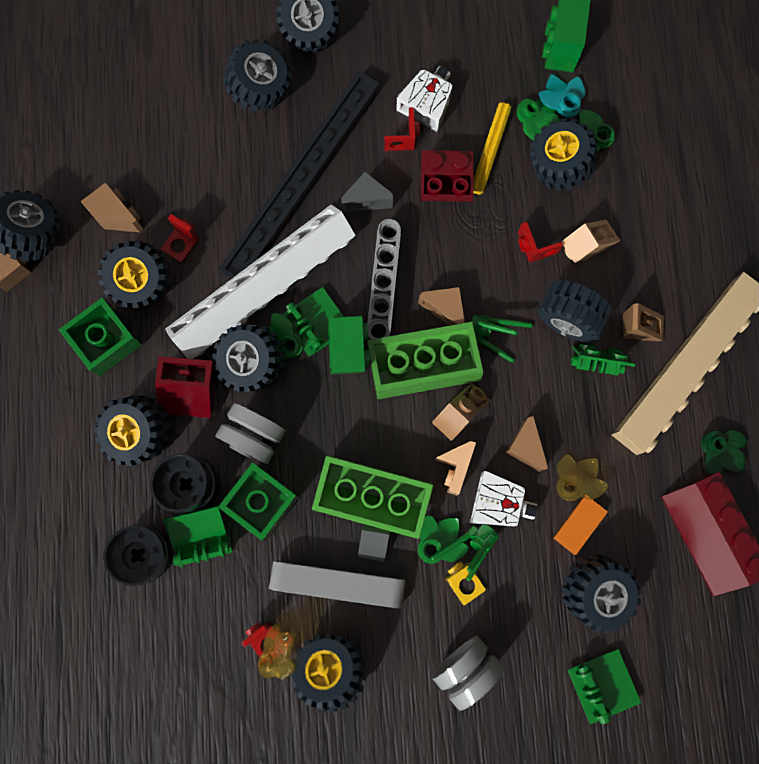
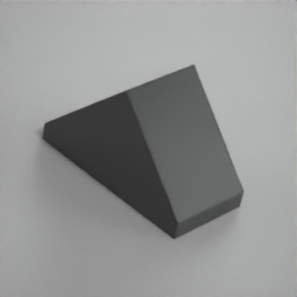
(366, 195)
(373, 543)

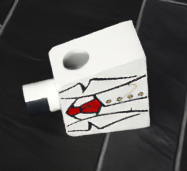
(428, 96)
(500, 502)

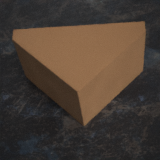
(444, 304)
(642, 324)
(527, 446)

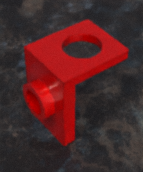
(408, 140)
(183, 231)
(528, 245)
(256, 635)

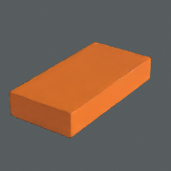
(579, 525)

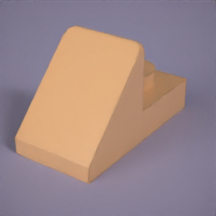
(460, 459)

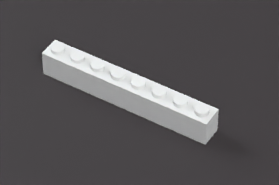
(260, 282)

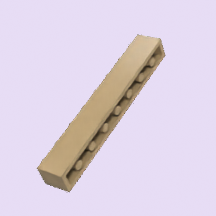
(689, 365)

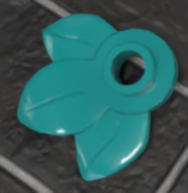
(561, 94)

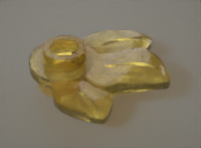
(581, 476)
(275, 658)

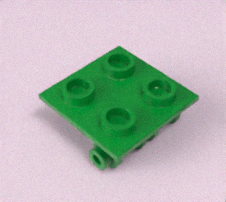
(311, 319)
(613, 357)
(197, 536)
(604, 687)

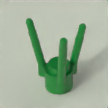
(483, 326)
(482, 542)

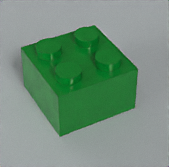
(565, 34)
(100, 337)
(347, 345)
(258, 502)

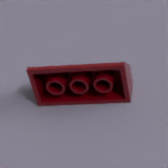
(715, 533)

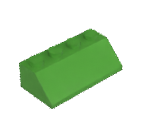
(425, 360)
(372, 496)

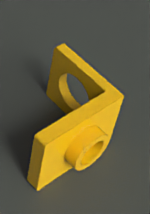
(458, 573)

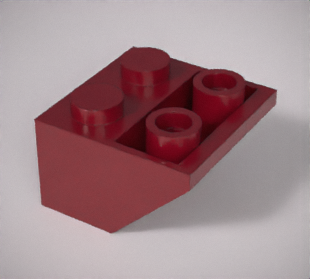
(446, 176)
(186, 386)

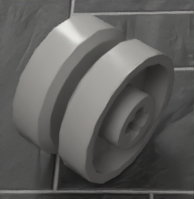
(250, 433)
(468, 673)

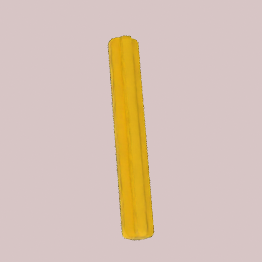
(491, 147)

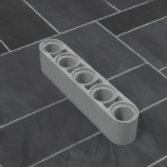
(386, 271)
(337, 584)

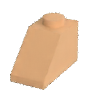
(589, 240)

